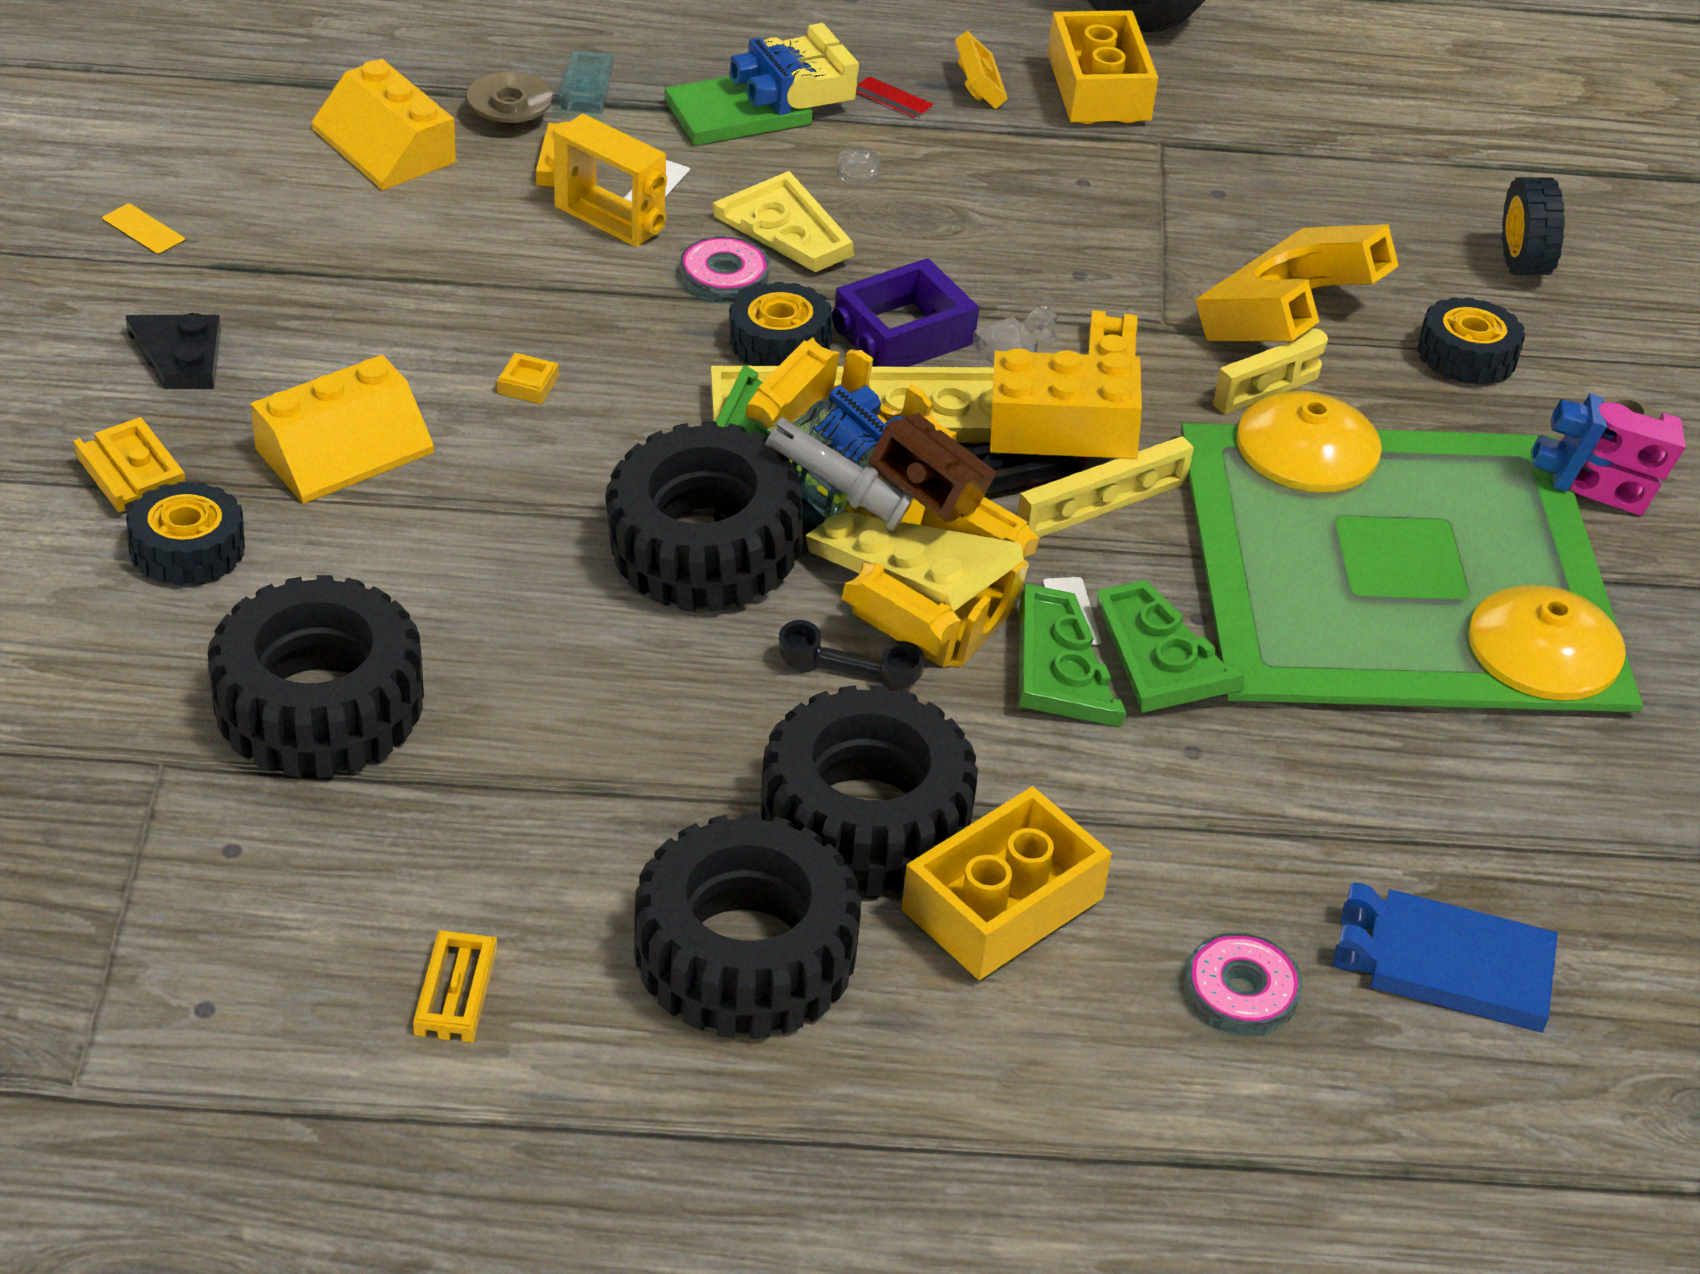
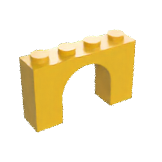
(1273, 292)

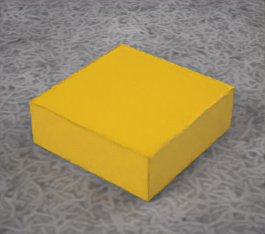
(528, 378)

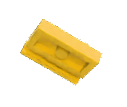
(128, 462)

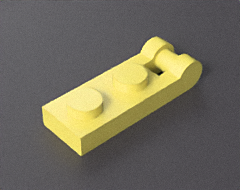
(1270, 372)

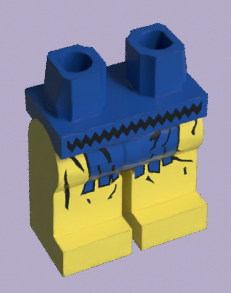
(797, 71)

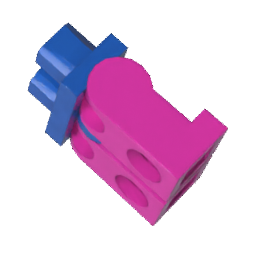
(1609, 452)

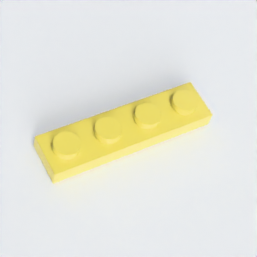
(1106, 487)

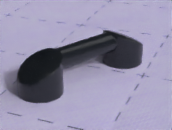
(801, 649)

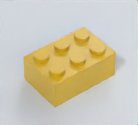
(1102, 66)
(1066, 404)
(1005, 882)

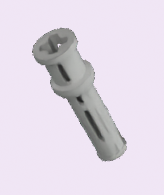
(861, 485)

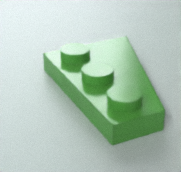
(1160, 653)
(1058, 662)

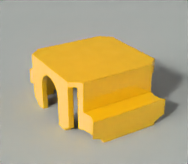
(810, 376)
(940, 633)

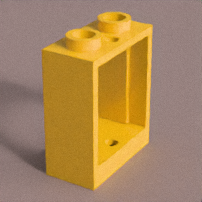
(576, 191)

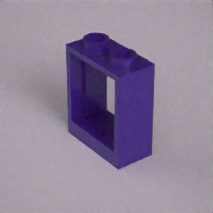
(946, 328)

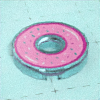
(703, 263)
(1247, 958)

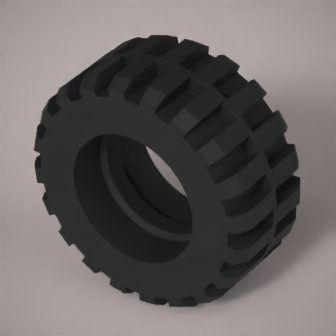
(712, 560)
(321, 723)
(877, 739)
(746, 982)

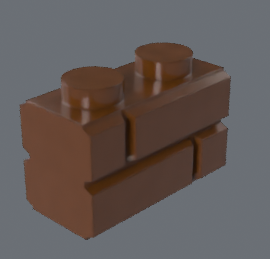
(932, 467)

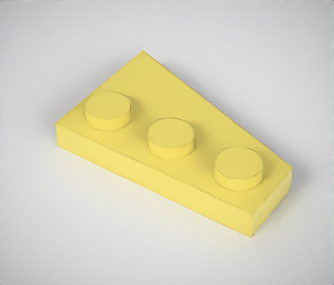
(788, 221)

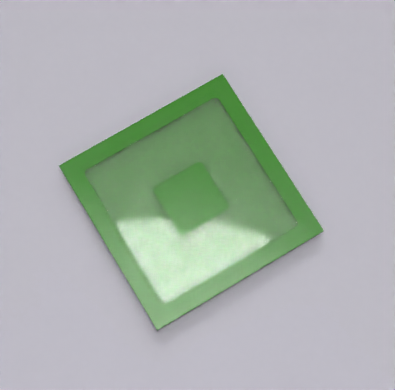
(1379, 581)

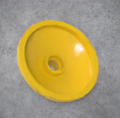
(1309, 441)
(1547, 642)

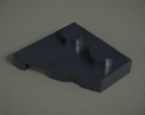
(179, 347)

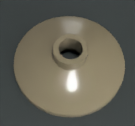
(509, 96)

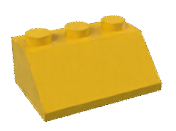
(386, 125)
(340, 429)

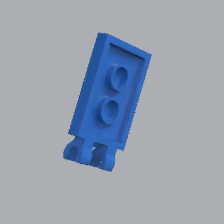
(1449, 956)

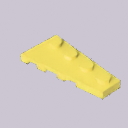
(930, 560)

